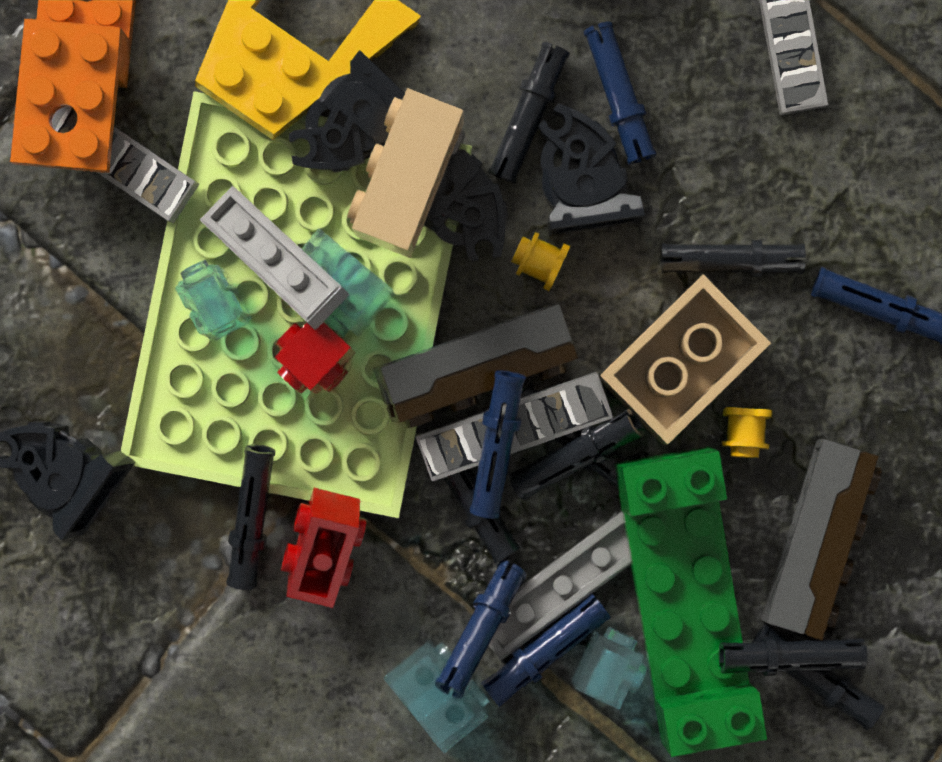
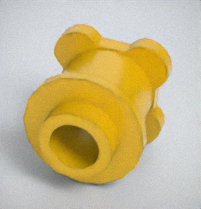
(539, 259)
(746, 431)

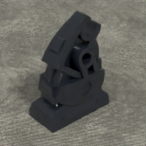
(356, 118)
(590, 183)
(468, 202)
(63, 474)

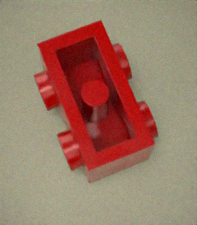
(313, 358)
(324, 546)

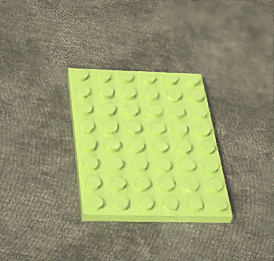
(209, 399)

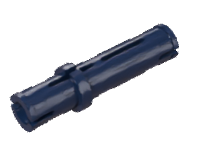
(620, 93)
(879, 304)
(506, 389)
(489, 612)
(544, 651)

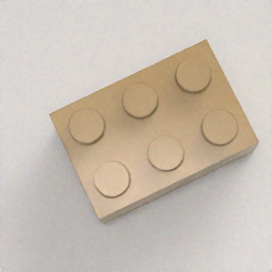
(406, 172)
(684, 360)

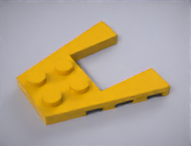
(275, 77)

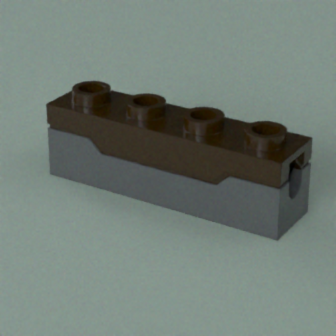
(467, 365)
(821, 539)

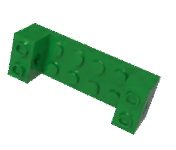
(687, 599)

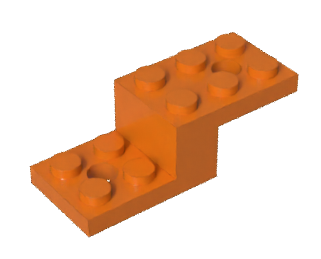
(75, 60)

